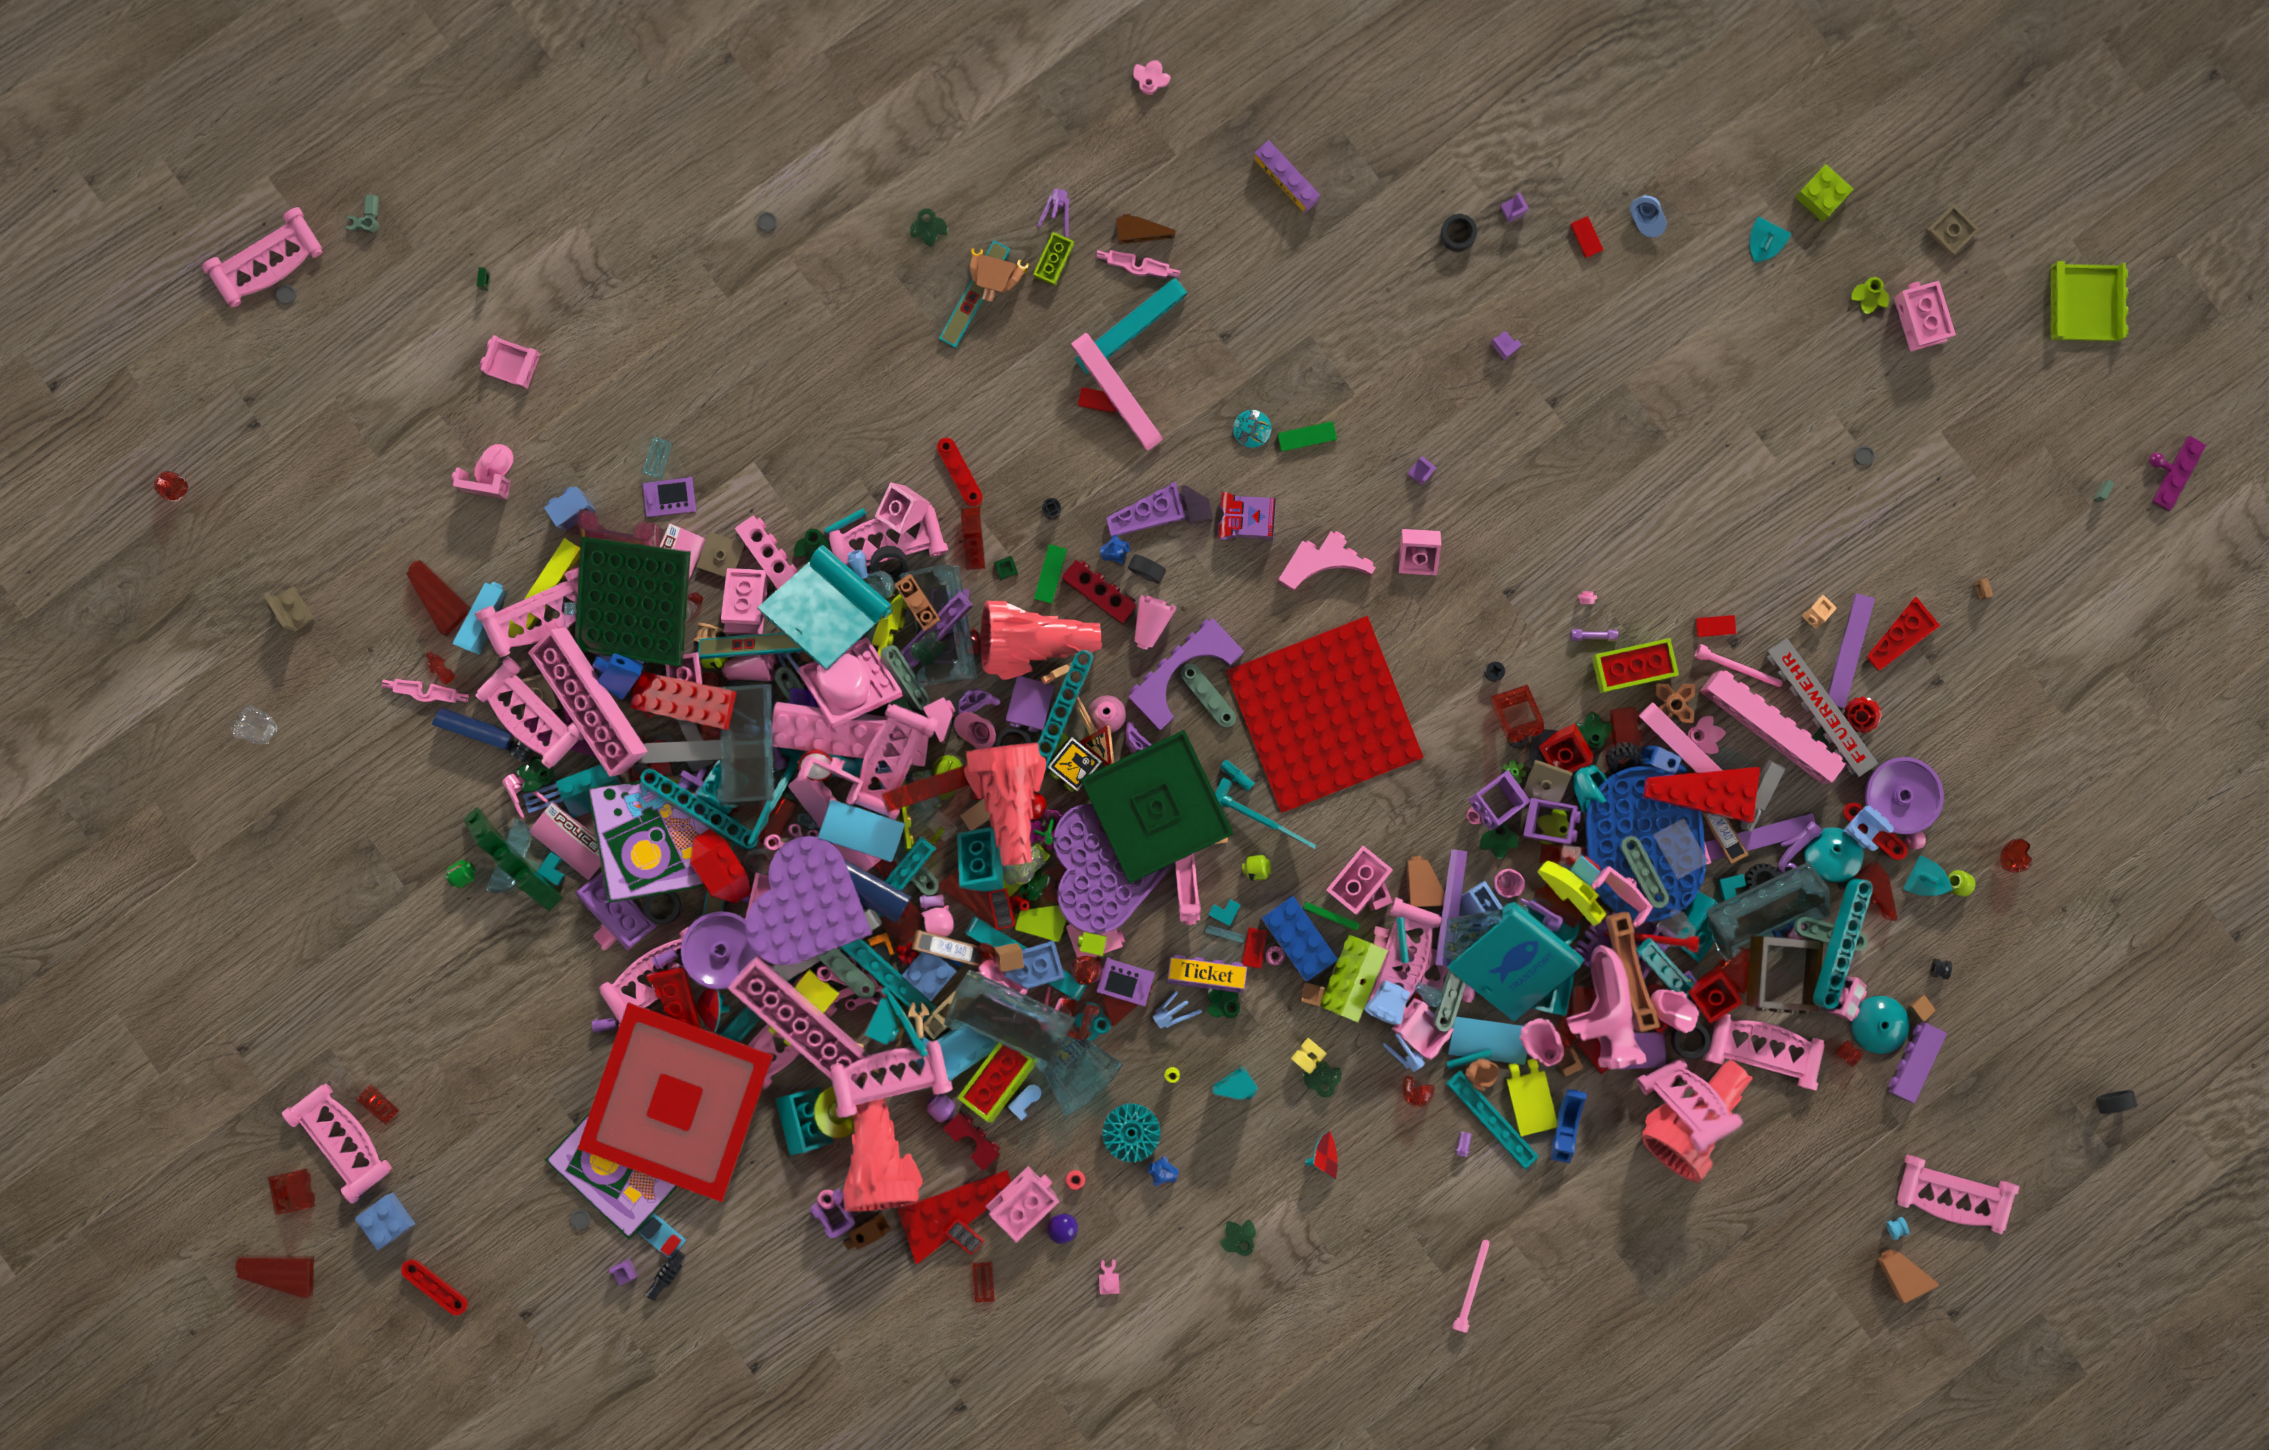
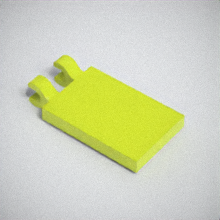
(815, 991)
(1531, 1099)

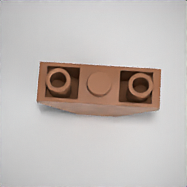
(917, 602)

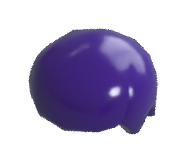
(1062, 1228)

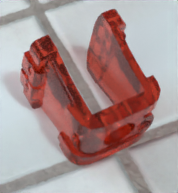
(1737, 969)
(1089, 1013)

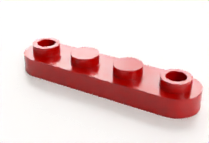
(959, 472)
(1883, 840)
(434, 1287)

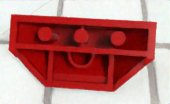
(719, 868)

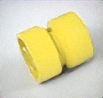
(1301, 1058)

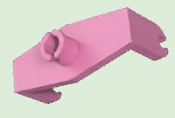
(834, 768)
(1625, 890)

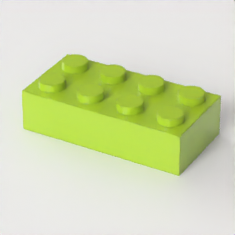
(1053, 259)

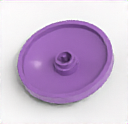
(1905, 794)
(716, 949)

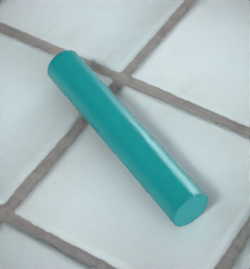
(845, 521)
(1402, 940)
(1469, 1059)

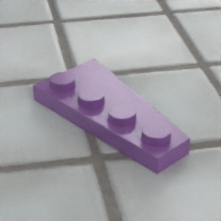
(1155, 510)

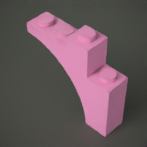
(1331, 555)
(1187, 890)

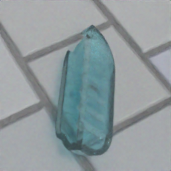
(520, 840)

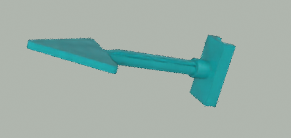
(794, 756)
(1227, 801)

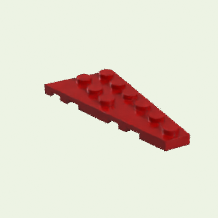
(1718, 793)
(928, 1217)

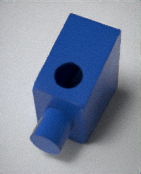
(618, 674)
(1660, 758)

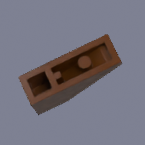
(1136, 229)

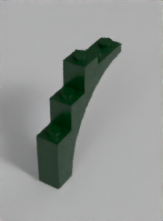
(510, 861)

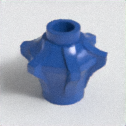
(1115, 550)
(1162, 1171)

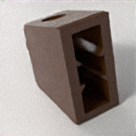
(867, 1232)

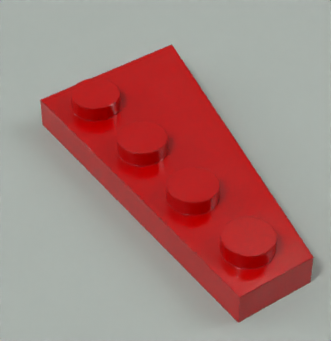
(1908, 630)
(676, 994)

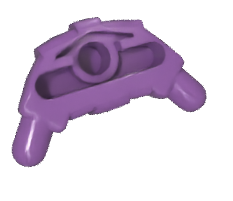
(975, 700)
(1134, 740)

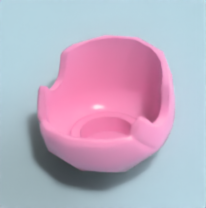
(1509, 883)

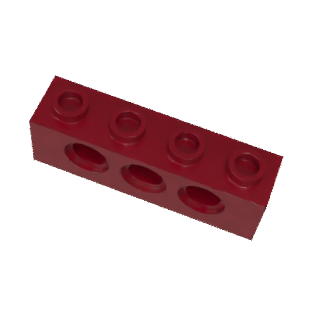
(1119, 613)

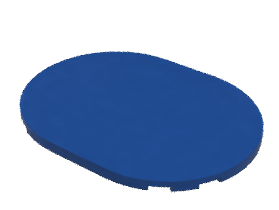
(1632, 815)

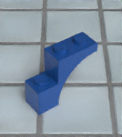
(1567, 1125)

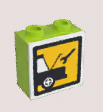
(1072, 764)

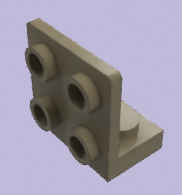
(289, 609)

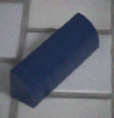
(473, 728)
(878, 894)

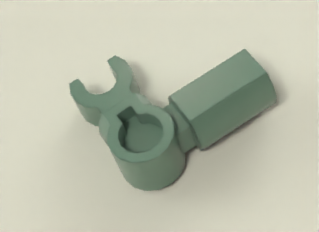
(367, 223)

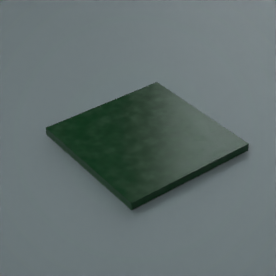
(1156, 806)

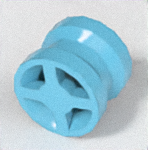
(1897, 1228)

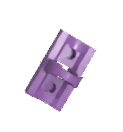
(687, 779)

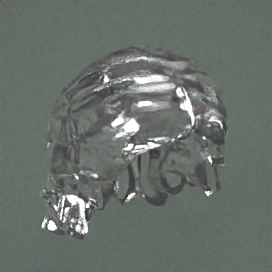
(254, 726)
(1023, 872)

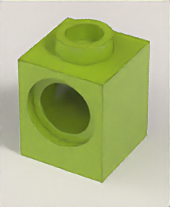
(1092, 943)

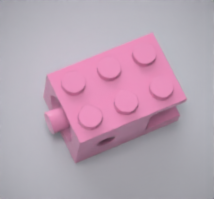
(1924, 315)
(742, 595)
(1023, 1203)

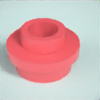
(1075, 1186)

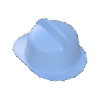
(1648, 216)

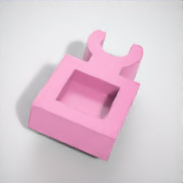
(1109, 1281)

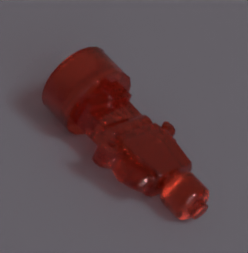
(436, 664)

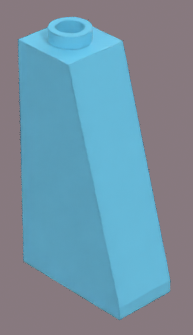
(472, 633)

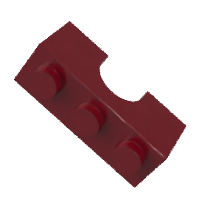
(962, 1126)

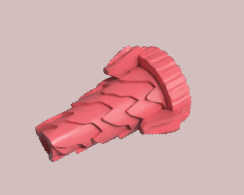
(1014, 637)
(1007, 782)
(1669, 1135)
(877, 1173)

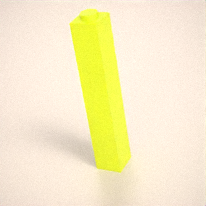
(552, 575)

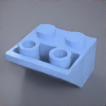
(1478, 900)

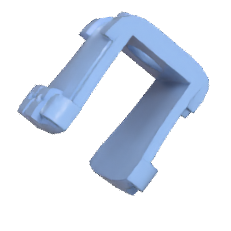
(1874, 823)
(1388, 1003)

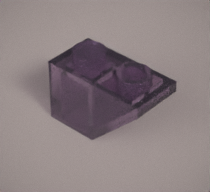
(1197, 506)

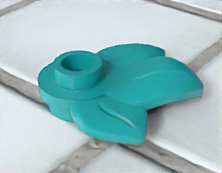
(1095, 1029)

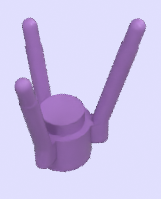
(1057, 199)
(1551, 920)

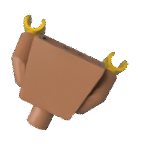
(994, 274)

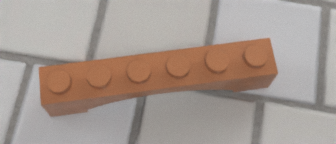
(1623, 944)

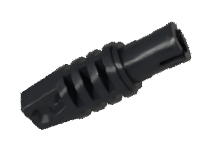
(665, 1275)

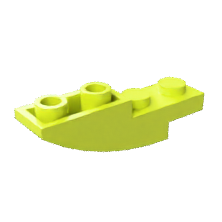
(895, 621)
(1571, 886)

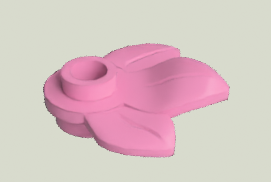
(1150, 74)
(1708, 735)

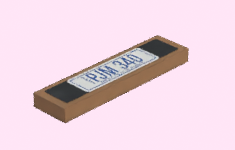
(1726, 837)
(947, 948)

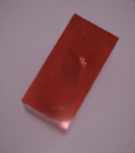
(1625, 726)

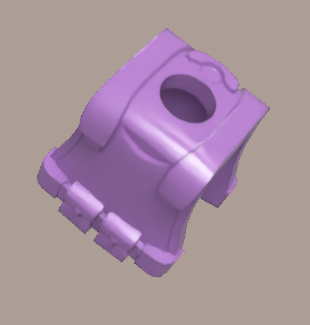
(840, 1228)

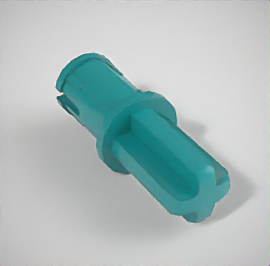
(1237, 775)

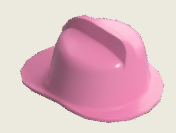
(495, 460)
(975, 730)

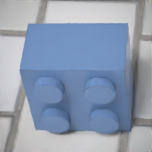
(566, 508)
(929, 974)
(385, 1221)

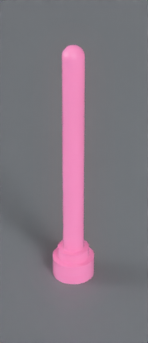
(1703, 653)
(1462, 1323)

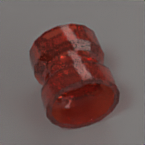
(711, 678)
(1849, 1053)

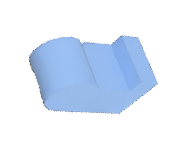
(1024, 1099)

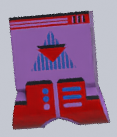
(1246, 517)

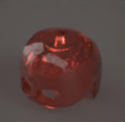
(169, 485)
(2015, 856)
(1086, 972)
(1417, 1096)

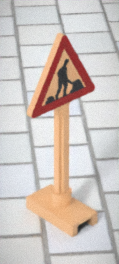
(1099, 741)

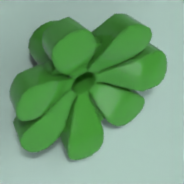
(1517, 768)

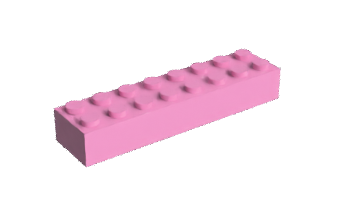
(587, 701)
(1773, 727)
(809, 730)
(795, 1017)

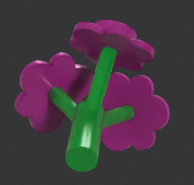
(1037, 830)

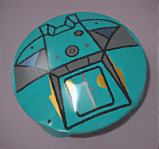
(1252, 428)

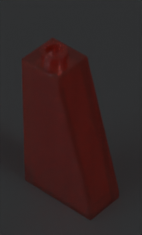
(440, 600)
(974, 900)
(282, 1273)

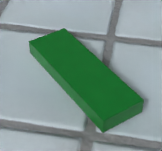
(1307, 436)
(1050, 574)
(1330, 916)

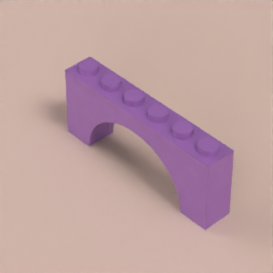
(1208, 641)

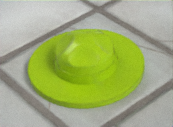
(827, 1118)

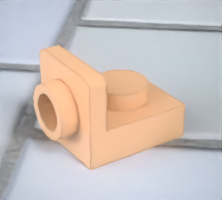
(1819, 612)

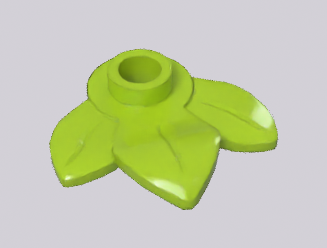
(1870, 298)
(1552, 824)

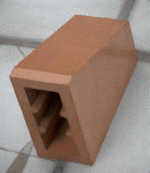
(1423, 884)
(1904, 1276)

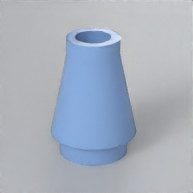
(858, 563)

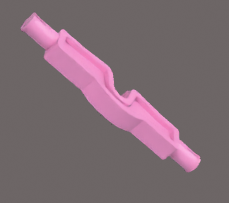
(1127, 262)
(434, 693)

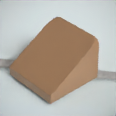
(1983, 588)
(1922, 1008)

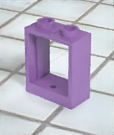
(1511, 790)
(1532, 817)

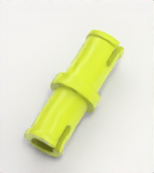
(1173, 1079)

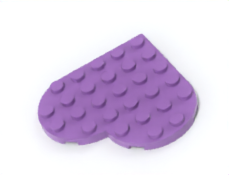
(1094, 887)
(808, 905)

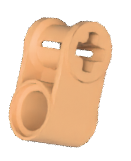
(708, 631)

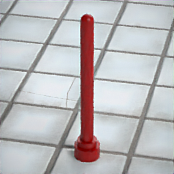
(1689, 943)

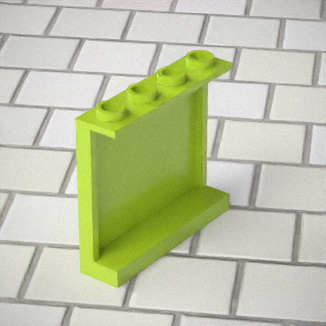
(2088, 302)

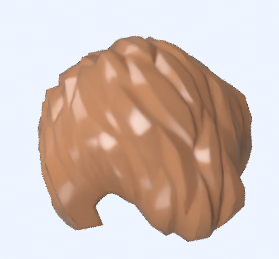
(1482, 1074)

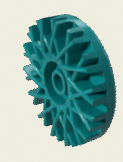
(1116, 1130)

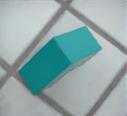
(549, 870)
(1728, 885)
(1225, 915)

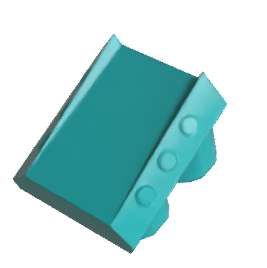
(708, 789)

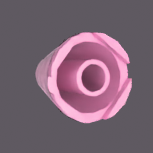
(1151, 620)
(750, 668)
(1114, 719)

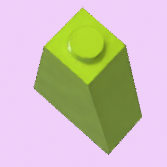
(1042, 922)

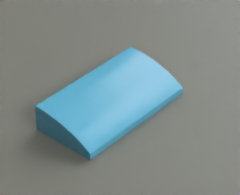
(861, 830)
(1478, 1035)
(962, 1050)

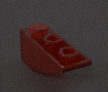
(973, 538)
(1881, 891)

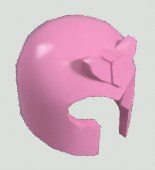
(938, 921)

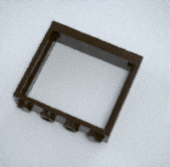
(1757, 974)

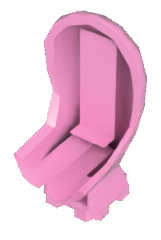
(1610, 1014)

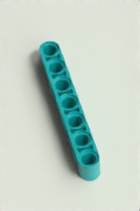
(1138, 320)
(1067, 704)
(688, 809)
(985, 933)
(1844, 953)

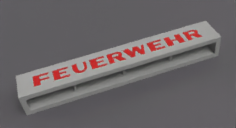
(1822, 707)

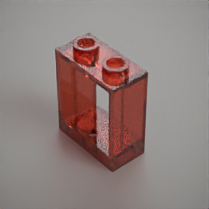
(1512, 698)

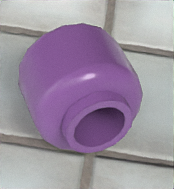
(941, 1107)

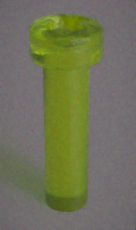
(937, 835)

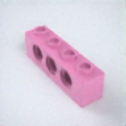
(747, 531)

